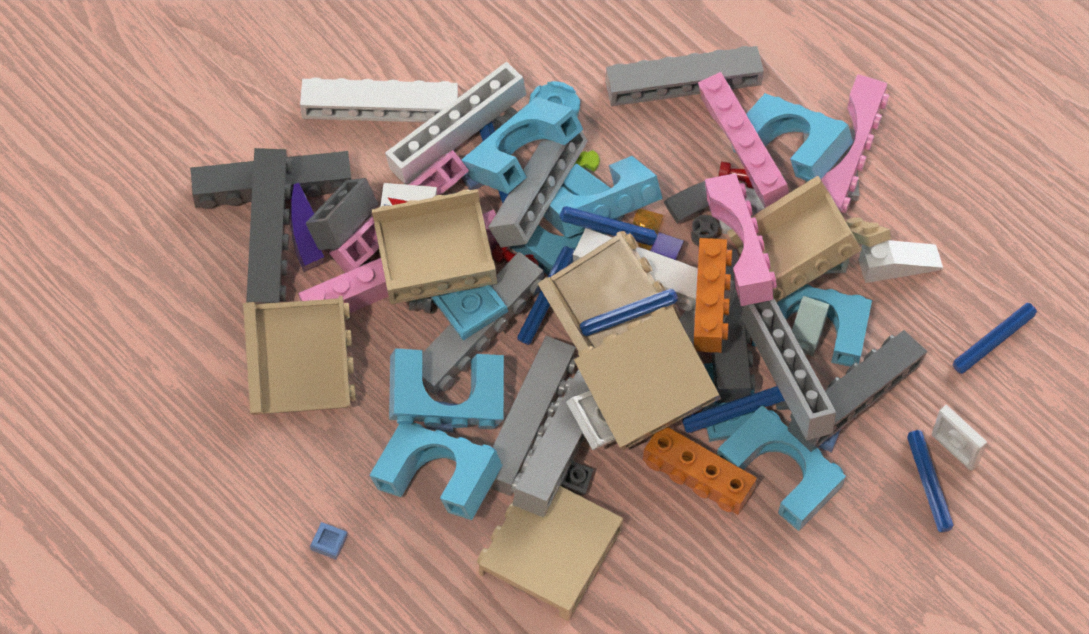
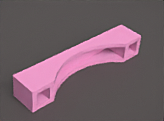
(863, 106)
(746, 142)
(364, 241)
(751, 272)

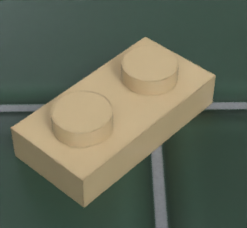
(868, 233)

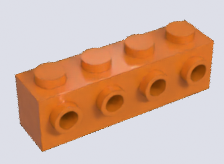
(710, 293)
(699, 469)

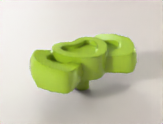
(588, 160)

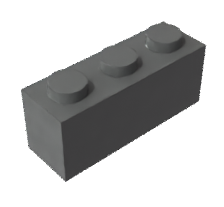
(342, 214)

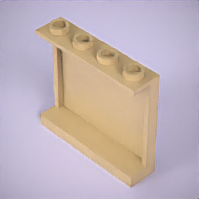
(802, 236)
(434, 246)
(600, 283)
(298, 356)
(646, 377)
(553, 553)

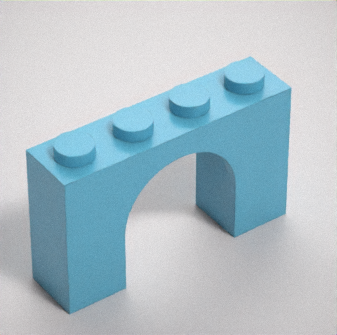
(826, 139)
(493, 161)
(633, 188)
(548, 246)
(845, 311)
(411, 402)
(766, 433)
(414, 446)

